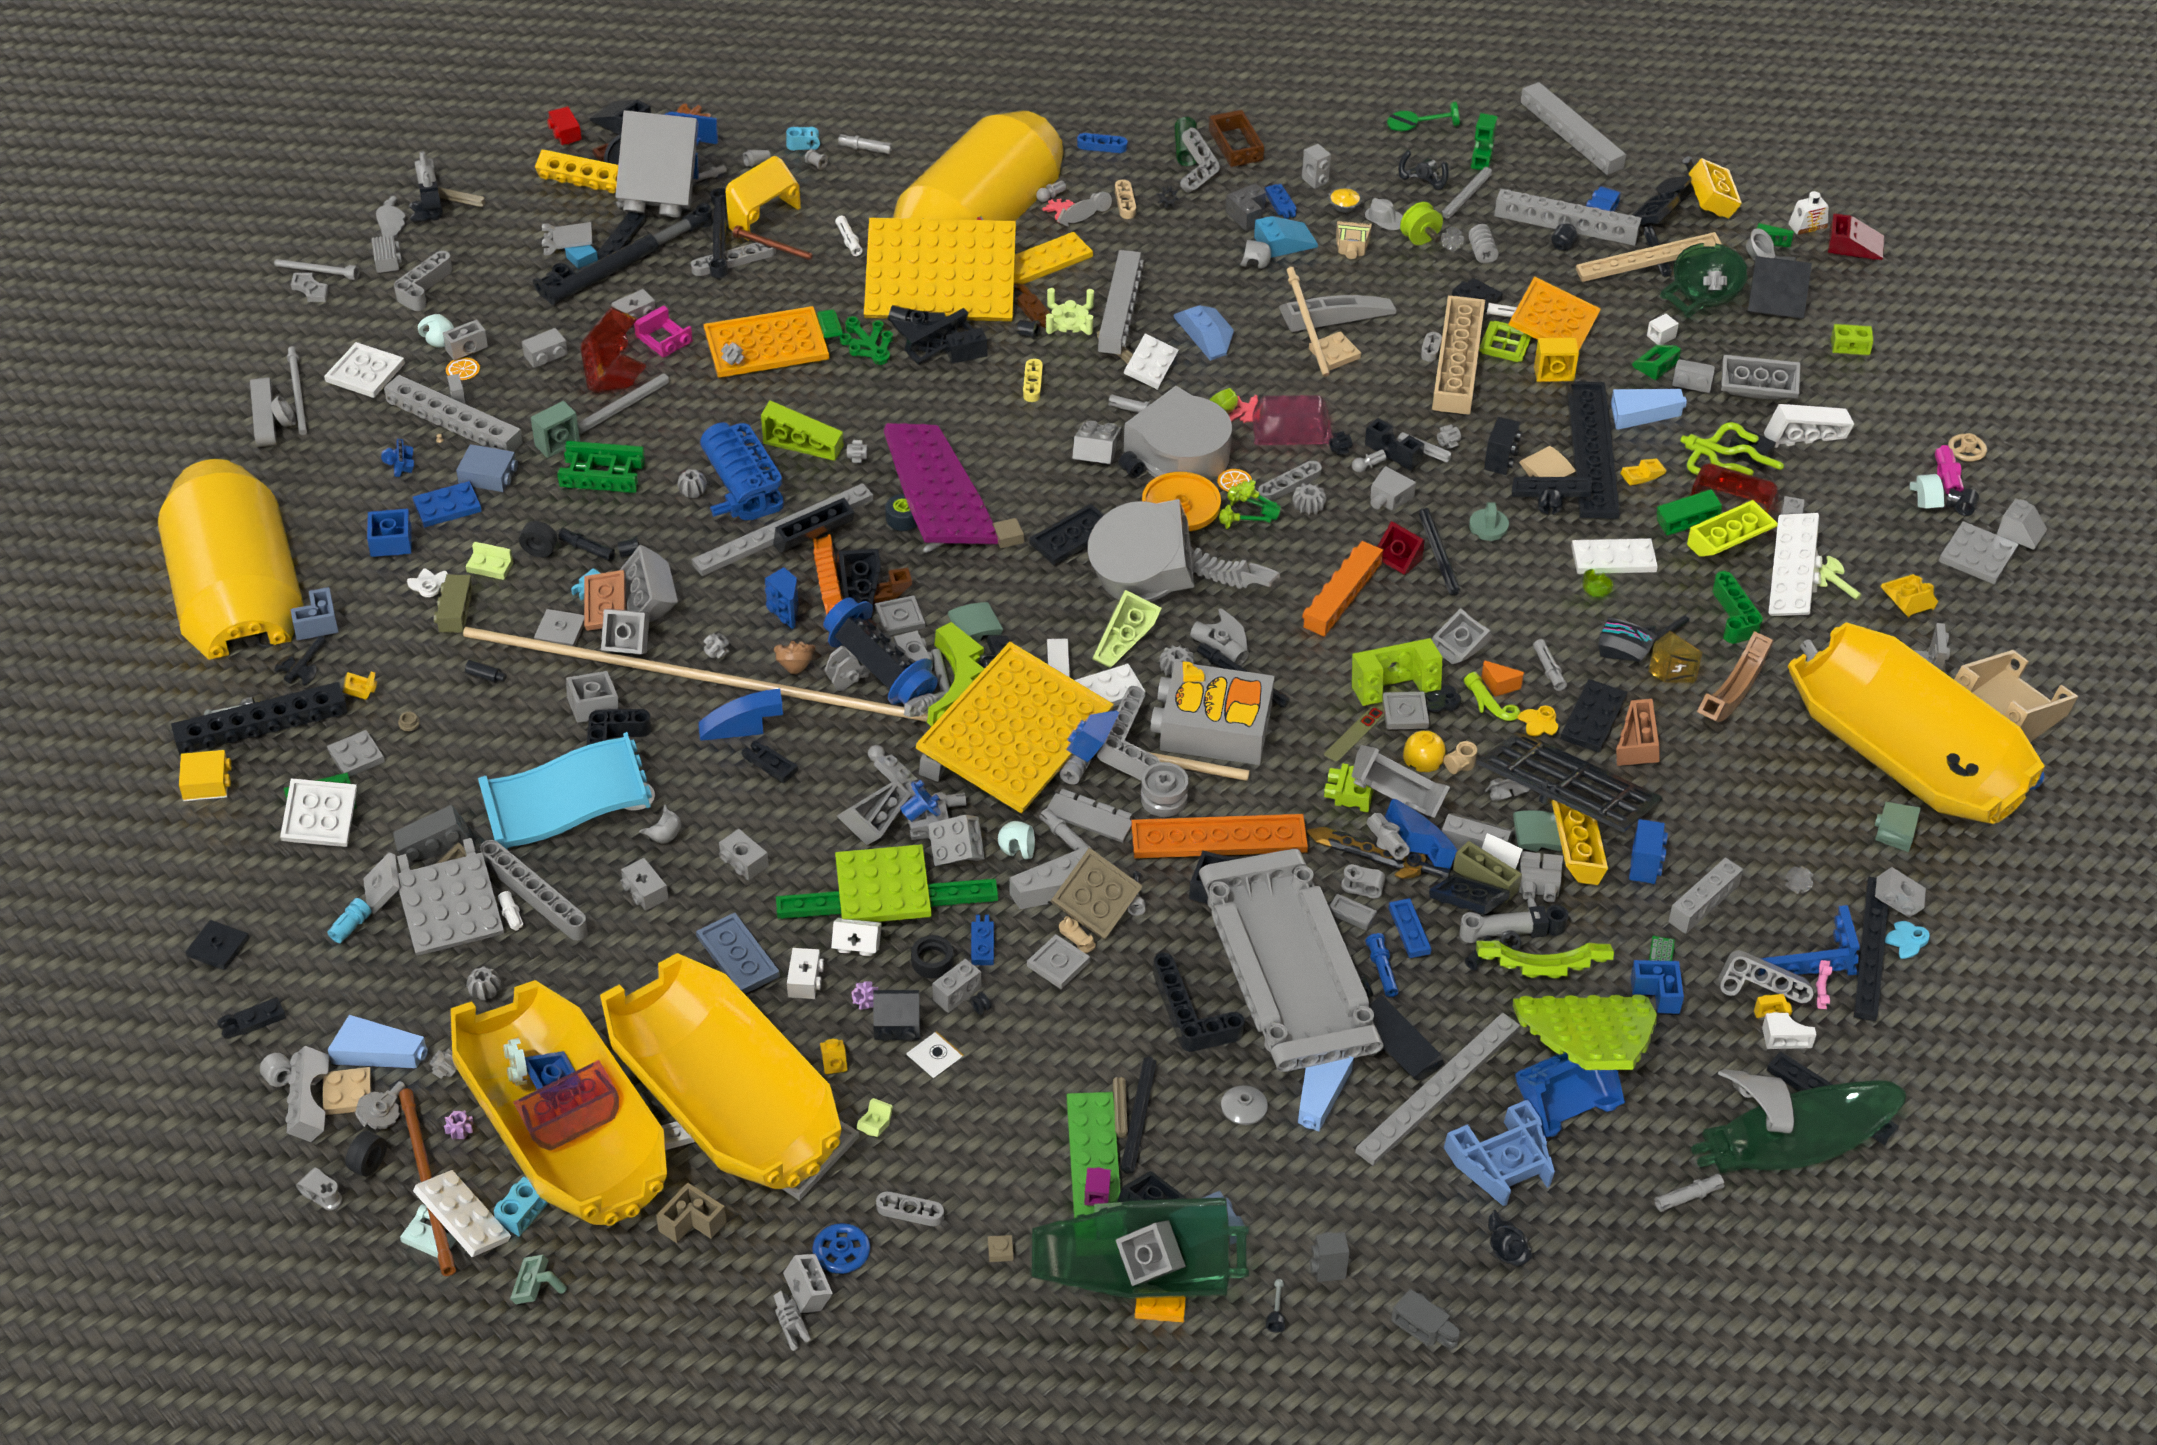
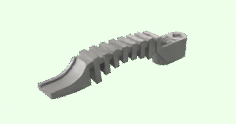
(1230, 573)

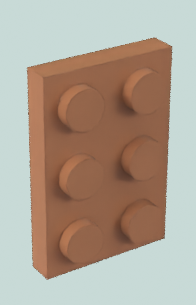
(601, 593)

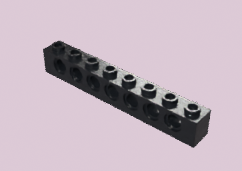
(259, 718)

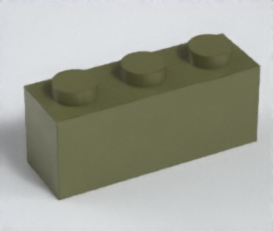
(454, 603)
(1481, 866)

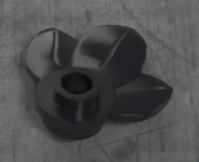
(420, 215)
(1443, 699)

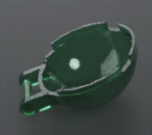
(1695, 264)

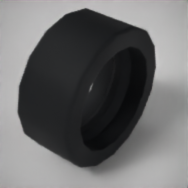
(927, 943)

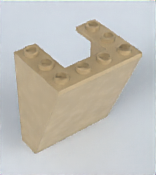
(2002, 689)

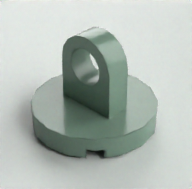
(1489, 523)

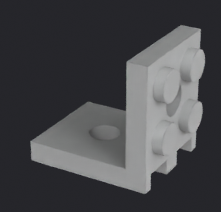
(1938, 649)

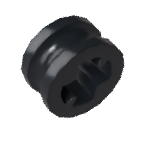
(1506, 934)
(980, 1003)

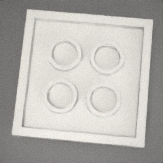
(364, 369)
(318, 812)

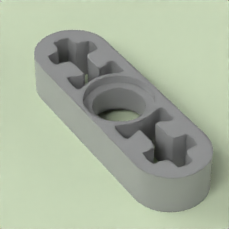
(904, 1200)

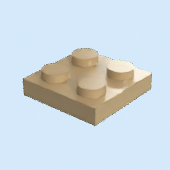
(1337, 350)
(344, 1089)

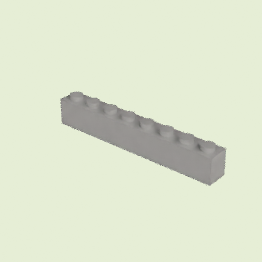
(1573, 128)
(1120, 302)

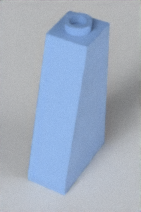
(1645, 406)
(374, 1044)
(1321, 1090)

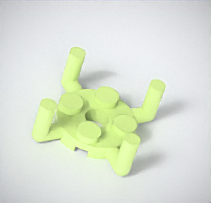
(1069, 315)

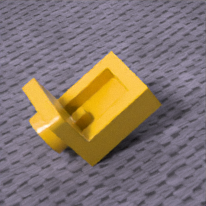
(358, 685)
(1772, 1004)
(833, 1056)

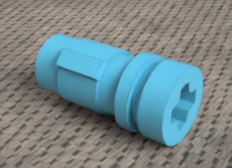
(348, 921)

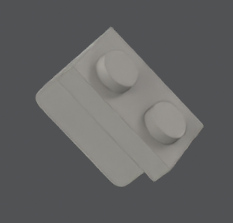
(1693, 376)

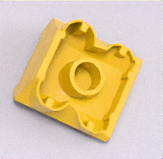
(1911, 594)

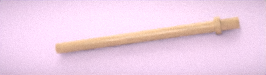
(1294, 281)

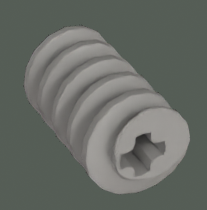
(1483, 244)

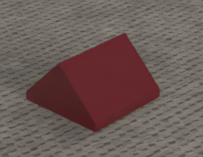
(1401, 548)

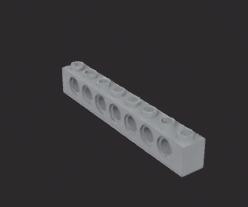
(1551, 213)
(452, 414)

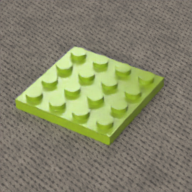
(883, 884)

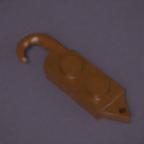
(1031, 305)

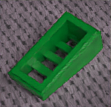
(1775, 231)
(829, 323)

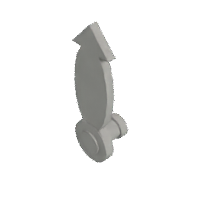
(1085, 208)

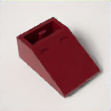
(1854, 238)

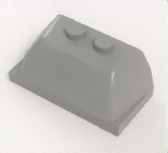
(1760, 377)
(649, 583)

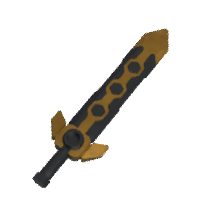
(1410, 865)

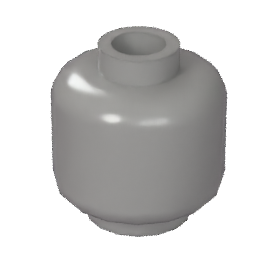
(276, 1069)

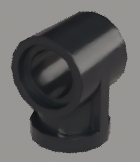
(1963, 501)

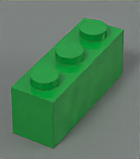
(1688, 512)

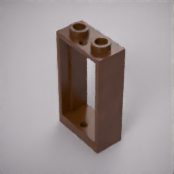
(1236, 120)

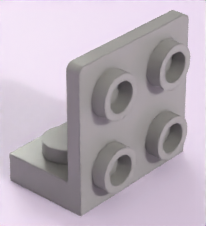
(956, 840)

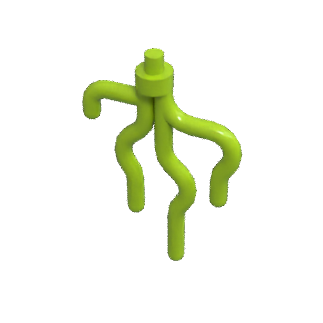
(1709, 445)

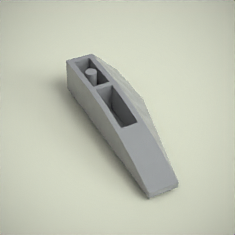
(1336, 310)

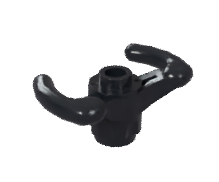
(1425, 170)

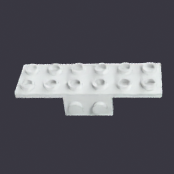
(1795, 565)

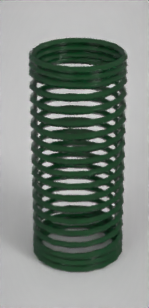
(1180, 145)

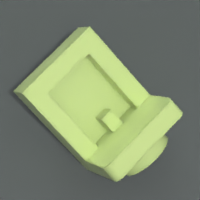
(876, 1118)

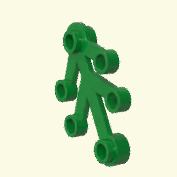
(879, 355)

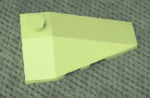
(1127, 625)

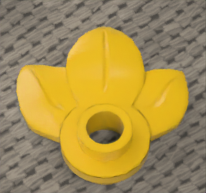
(1539, 721)

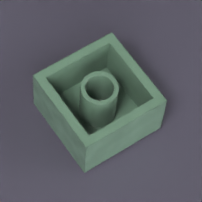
(554, 428)

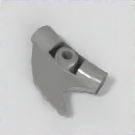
(1226, 636)

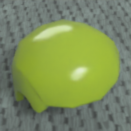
(1226, 399)

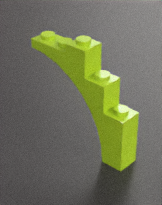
(963, 656)

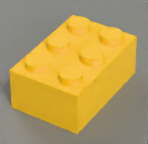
(1715, 188)

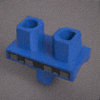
(400, 457)

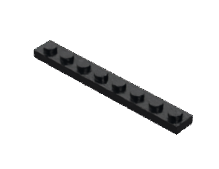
(1870, 955)

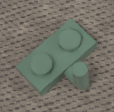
(530, 1278)

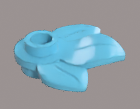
(1905, 938)

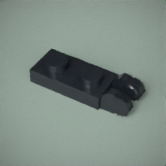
(770, 761)
(251, 1018)

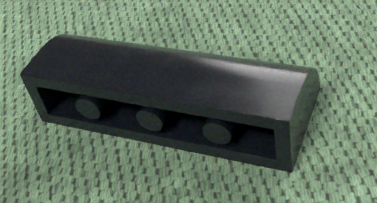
(812, 524)
(1404, 1041)

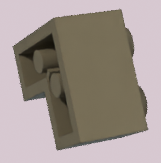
(688, 1210)

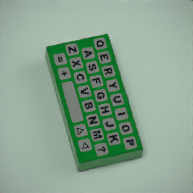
(1661, 949)

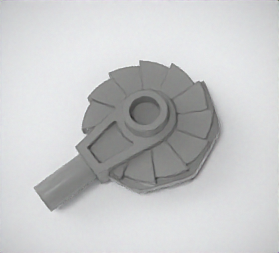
(380, 1108)

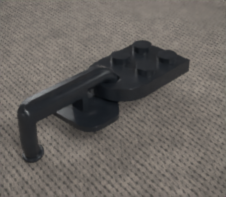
(1671, 194)

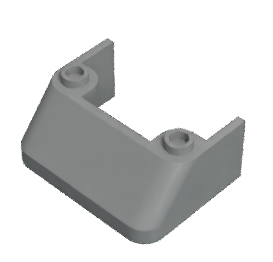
(1397, 781)

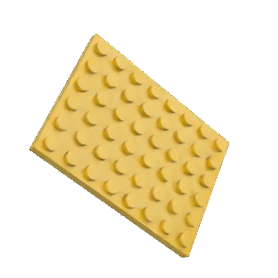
(941, 267)
(1012, 726)

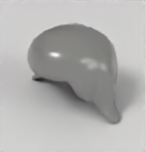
(665, 829)

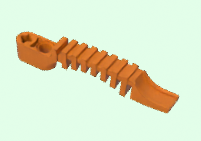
(827, 572)

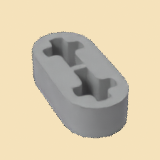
(1429, 346)

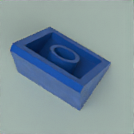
(548, 1068)

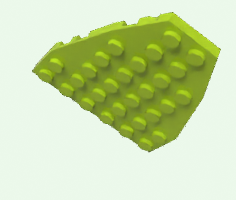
(1593, 1029)

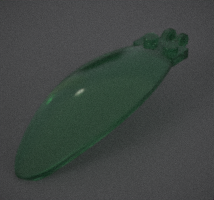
(1825, 1126)

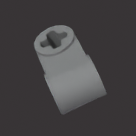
(1365, 881)
(320, 1189)

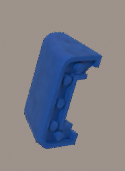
(1564, 1089)

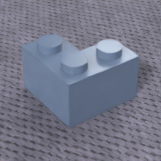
(316, 618)

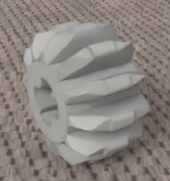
(1309, 498)
(1173, 655)

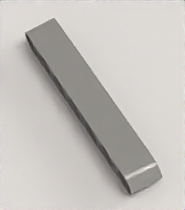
(534, 890)

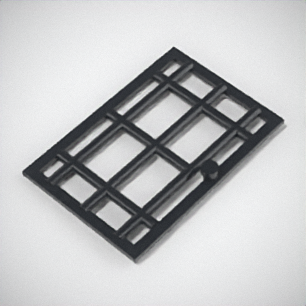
(1560, 793)

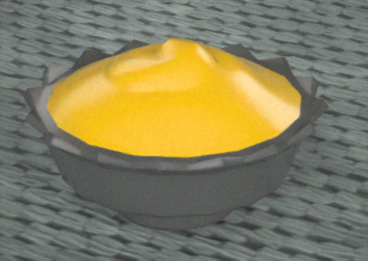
(1344, 199)

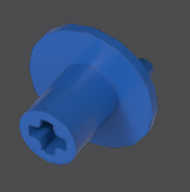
(920, 802)

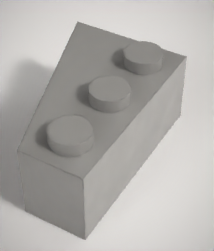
(875, 813)

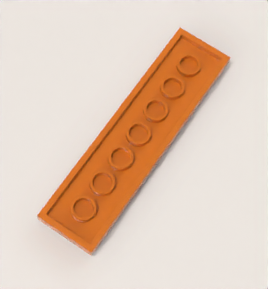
(1218, 835)

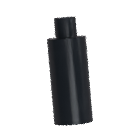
(484, 671)

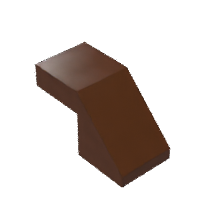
(898, 582)

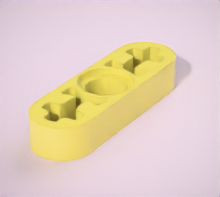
(1029, 374)

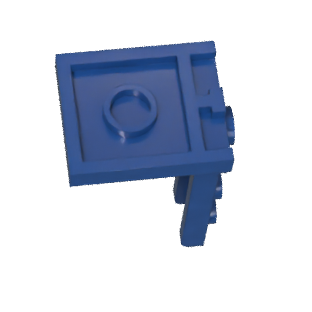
(1841, 958)

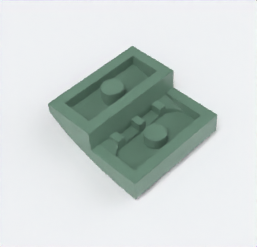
(976, 620)
(1536, 830)

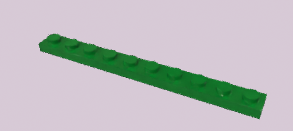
(939, 894)

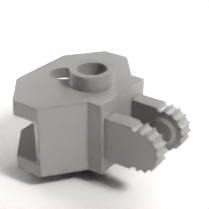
(846, 670)

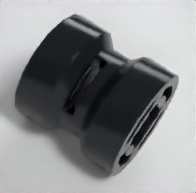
(1129, 462)

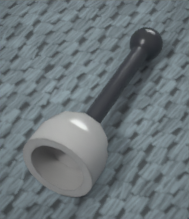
(1137, 906)

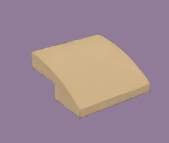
(1547, 464)

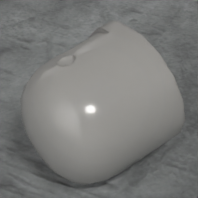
(1257, 250)

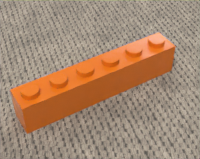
(1342, 588)

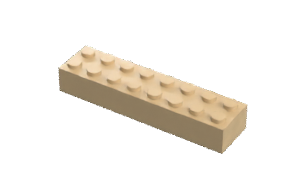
(1458, 355)

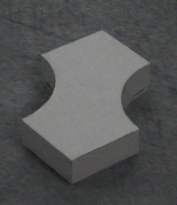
(312, 289)

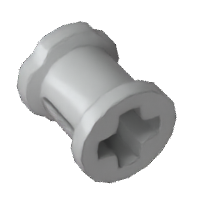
(816, 159)

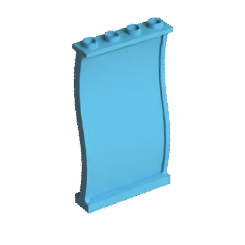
(565, 792)

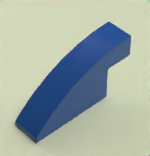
(741, 716)
(1421, 834)

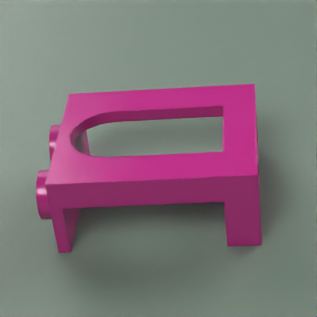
(656, 320)

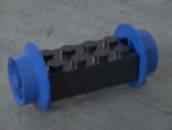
(851, 627)

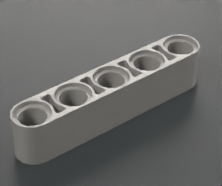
(262, 413)

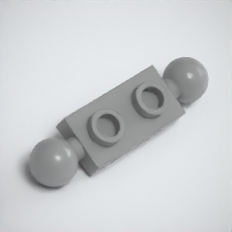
(891, 768)

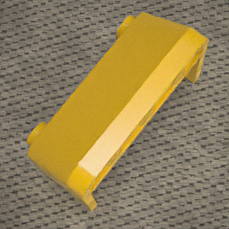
(758, 187)

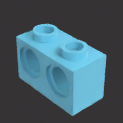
(524, 1207)

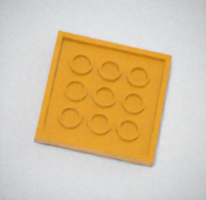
(1553, 313)

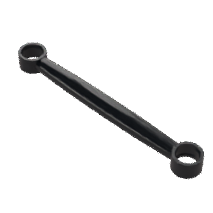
(718, 266)

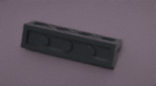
(932, 334)

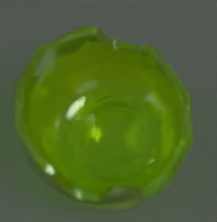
(1596, 585)

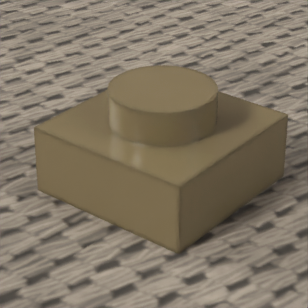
(1000, 1248)

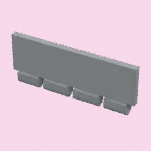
(1087, 816)

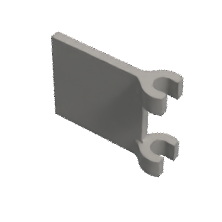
(566, 236)

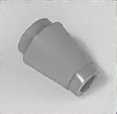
(755, 157)

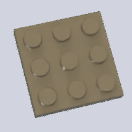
(1096, 893)

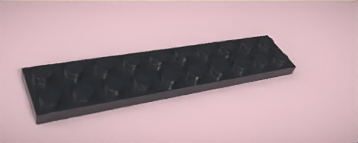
(1593, 448)

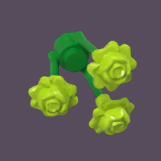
(1243, 493)

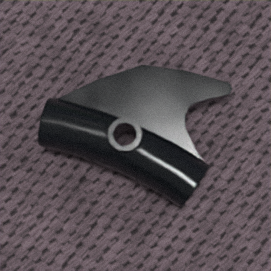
(913, 321)

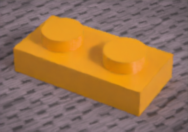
(1161, 1309)

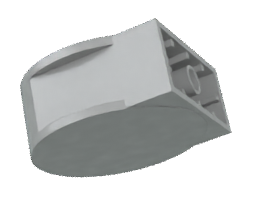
(1181, 435)
(1142, 550)

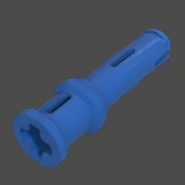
(1380, 956)

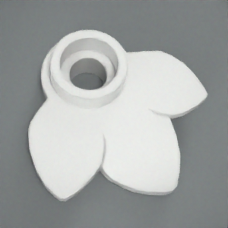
(427, 583)

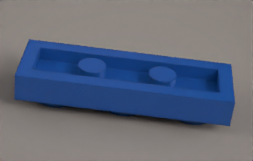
(1409, 928)

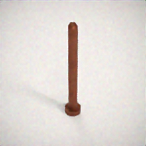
(739, 232)

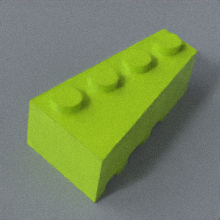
(799, 432)

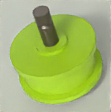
(1421, 223)

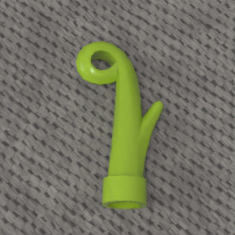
(1483, 697)

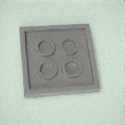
(1978, 552)

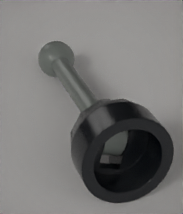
(1275, 1320)

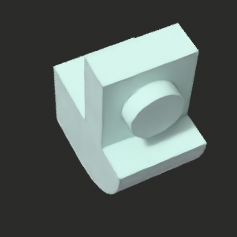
(1929, 491)

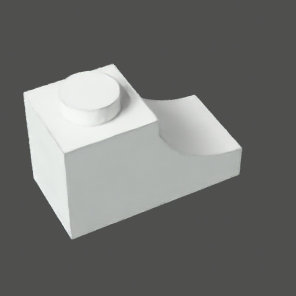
(1785, 1033)

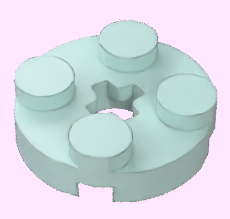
(517, 1062)

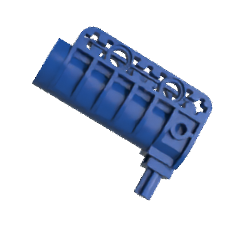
(742, 472)

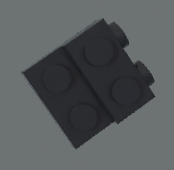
(1478, 290)

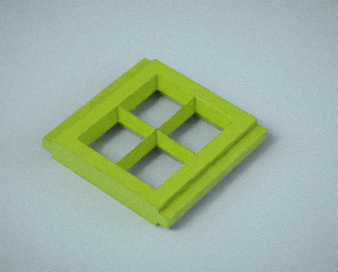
(1490, 336)

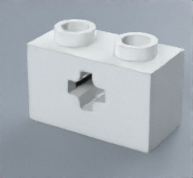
(868, 932)
(804, 973)

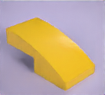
(1646, 471)

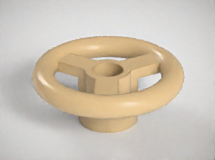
(1968, 445)

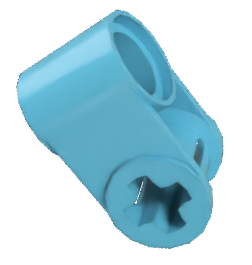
(800, 138)

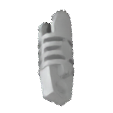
(790, 1319)

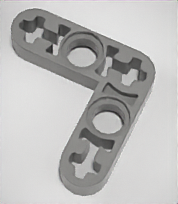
(1203, 161)

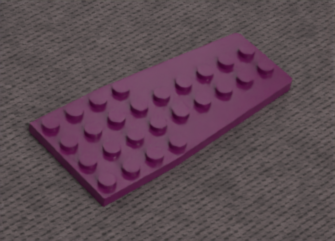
(937, 486)

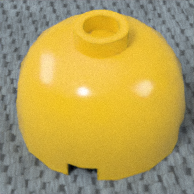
(1424, 751)

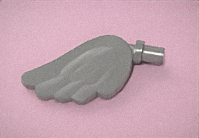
(390, 218)

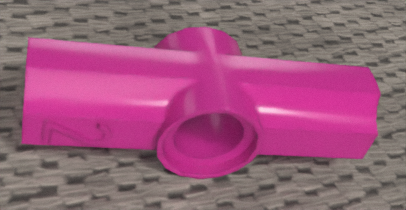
(1948, 469)

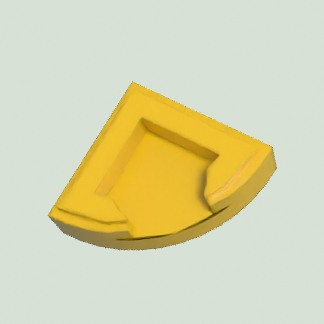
(1192, 673)

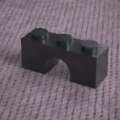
(1381, 437)

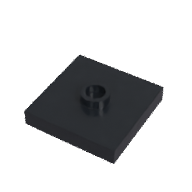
(217, 944)

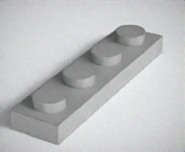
(847, 1139)

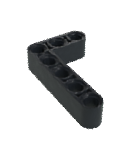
(615, 722)
(1190, 1031)

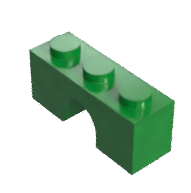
(1485, 140)

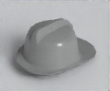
(1384, 214)
(1760, 244)

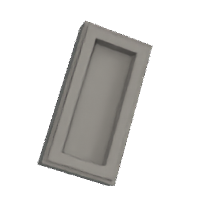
(1352, 912)

